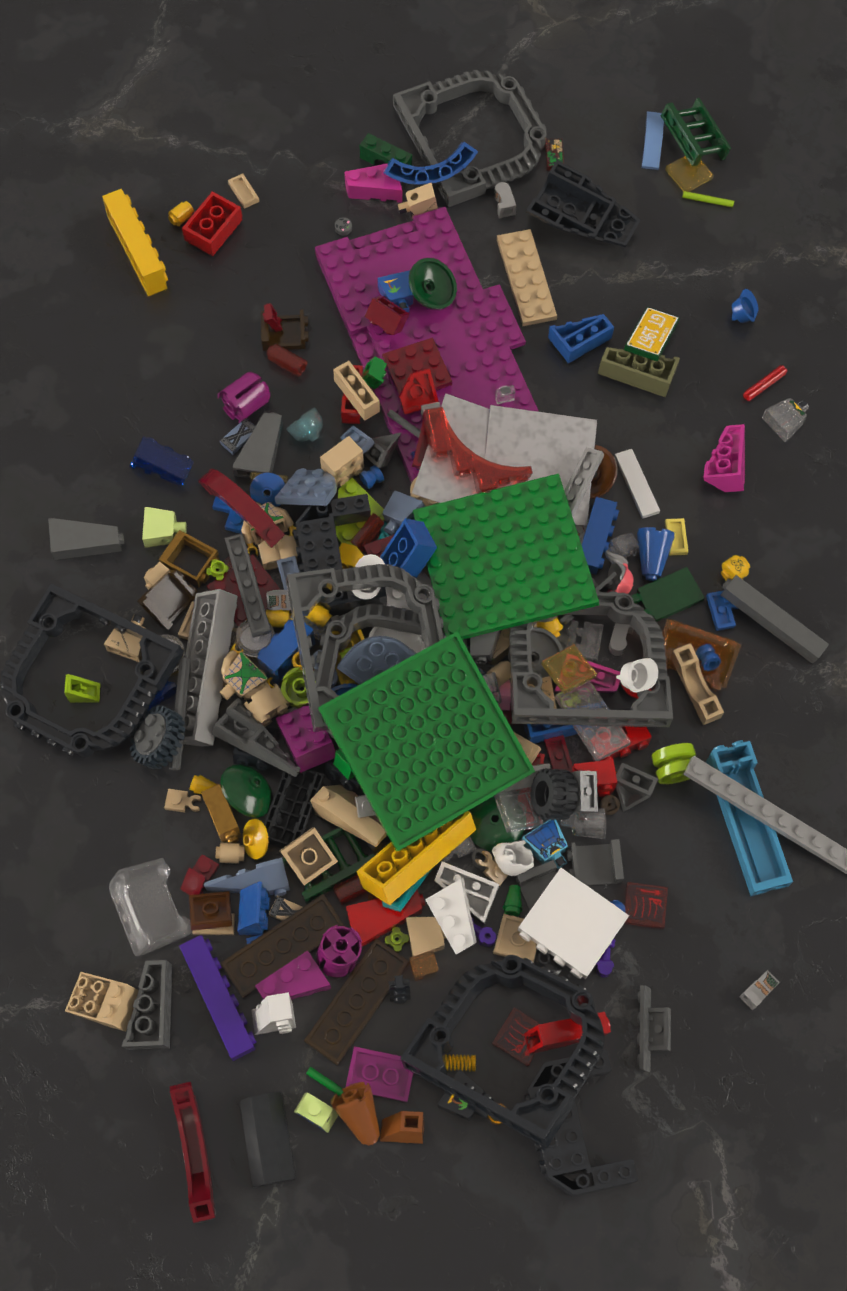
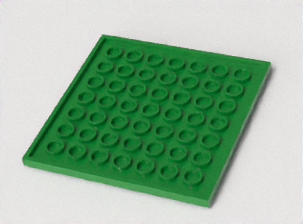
(506, 558)
(426, 740)

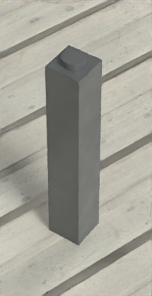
(774, 619)

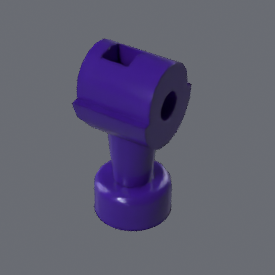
(485, 935)
(605, 965)

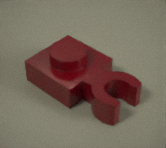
(270, 317)

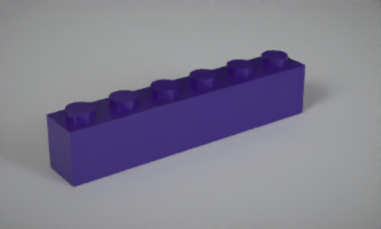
(217, 998)

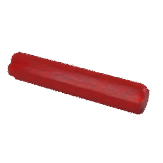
(764, 383)

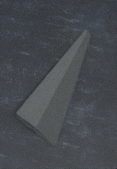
(245, 733)

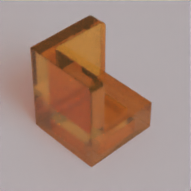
(423, 965)

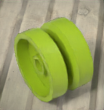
(673, 762)

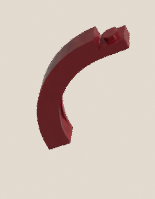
(230, 493)
(194, 1152)

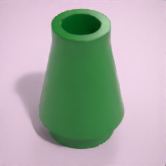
(513, 901)

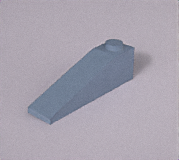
(270, 873)

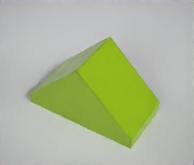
(81, 690)

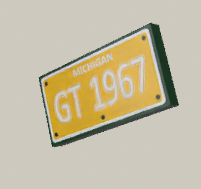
(651, 334)

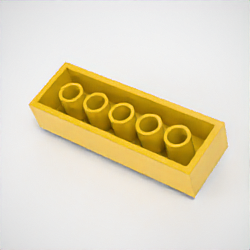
(135, 242)
(395, 871)

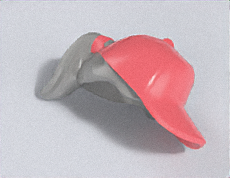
(624, 577)

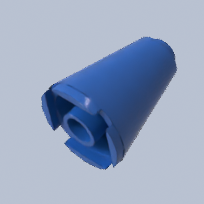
(654, 550)

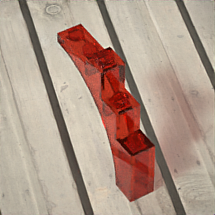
(486, 474)

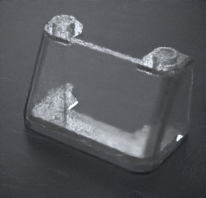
(147, 907)

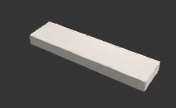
(637, 483)

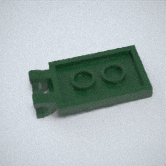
(669, 594)

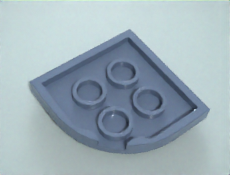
(308, 488)
(373, 657)

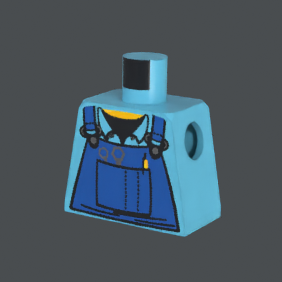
(547, 843)

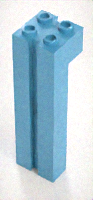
(753, 841)

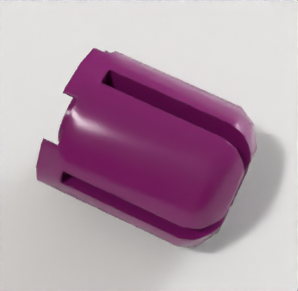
(244, 396)
(339, 951)

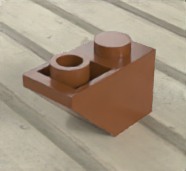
(403, 1127)

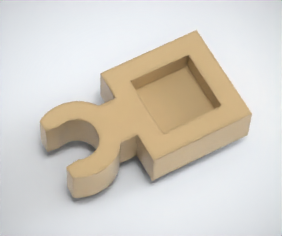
(179, 800)
(492, 870)

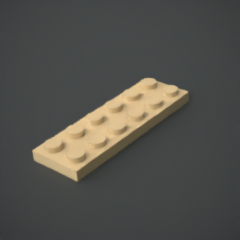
(526, 277)

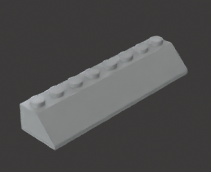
(207, 648)

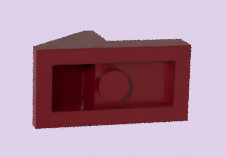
(200, 873)

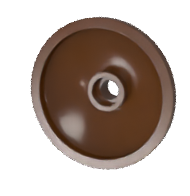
(605, 474)

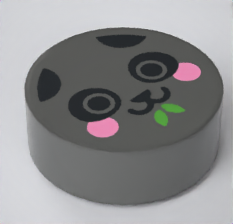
(343, 226)

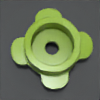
(217, 564)
(397, 945)

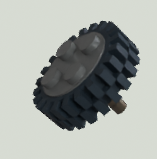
(157, 737)

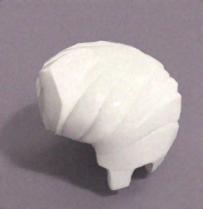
(513, 857)

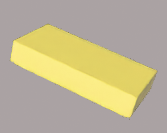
(679, 544)

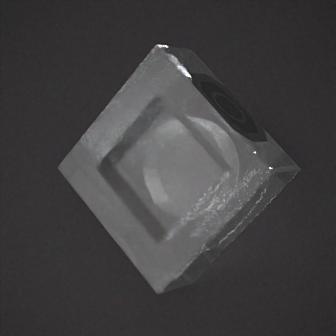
(505, 394)

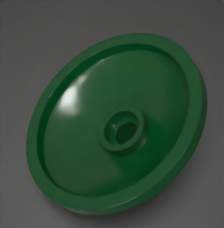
(438, 280)
(246, 790)
(487, 832)

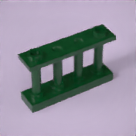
(684, 137)
(346, 870)

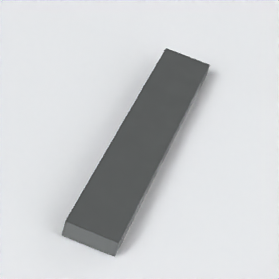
(247, 585)

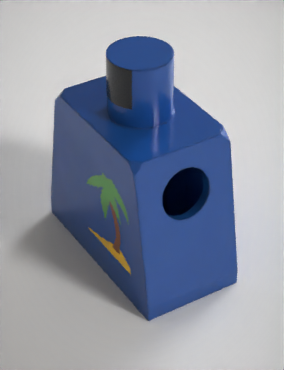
(396, 289)

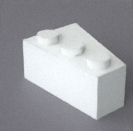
(453, 915)
(274, 1015)

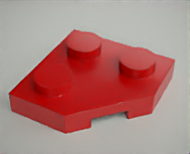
(418, 391)

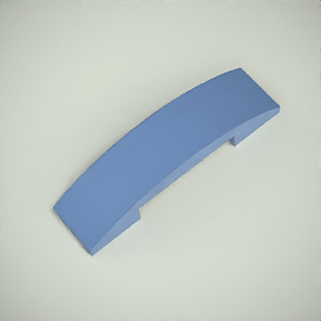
(653, 141)

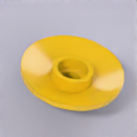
(255, 838)

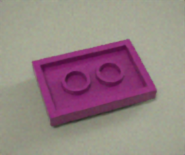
(382, 1072)

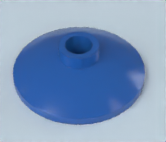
(266, 481)

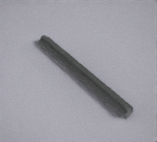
(181, 704)

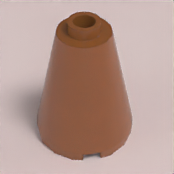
(358, 1112)

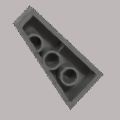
(152, 1009)

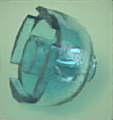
(307, 426)

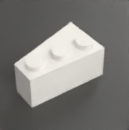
(478, 889)

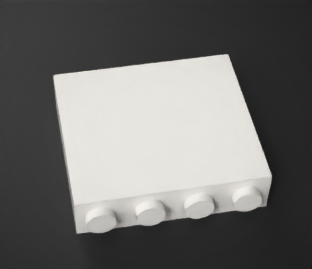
(572, 923)

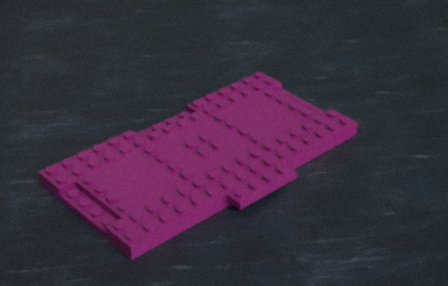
(470, 333)

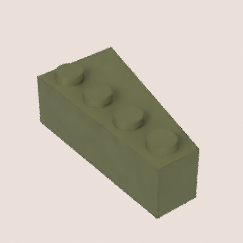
(638, 370)

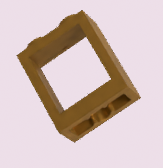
(175, 547)
(221, 814)

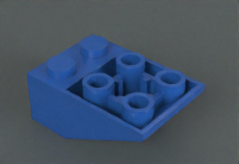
(252, 907)

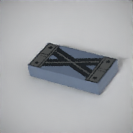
(238, 436)

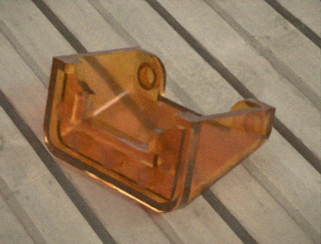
(680, 634)

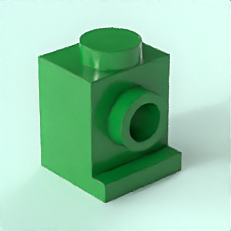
(374, 372)

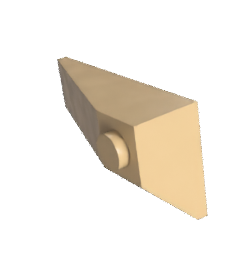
(340, 809)

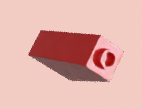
(374, 920)
(560, 1033)

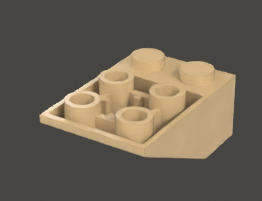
(102, 1001)

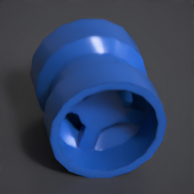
(370, 477)
(708, 657)

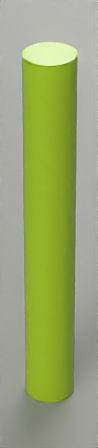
(708, 199)

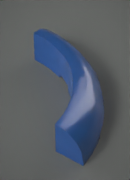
(435, 173)

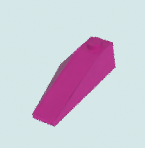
(727, 461)

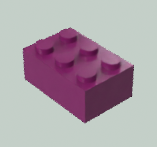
(304, 744)

